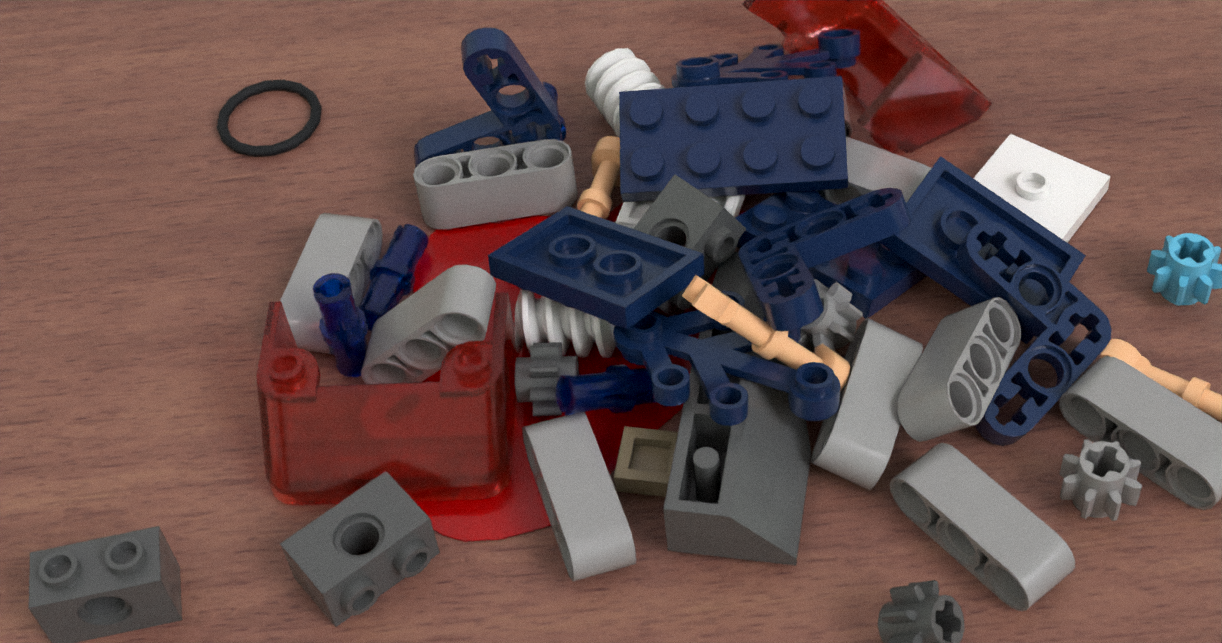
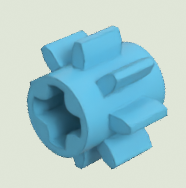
(1186, 269)

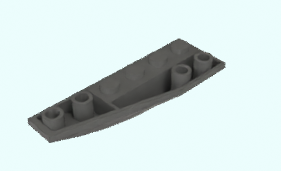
(740, 484)

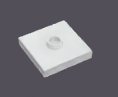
(1044, 185)

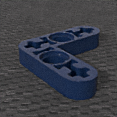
(507, 112)
(781, 258)
(1049, 323)

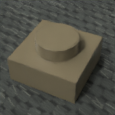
(645, 461)

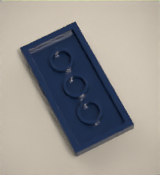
(734, 138)

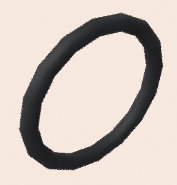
(275, 149)

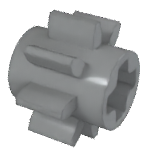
(836, 323)
(1100, 479)

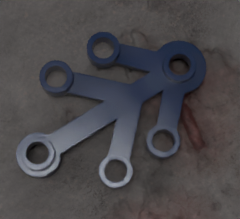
(769, 63)
(811, 388)

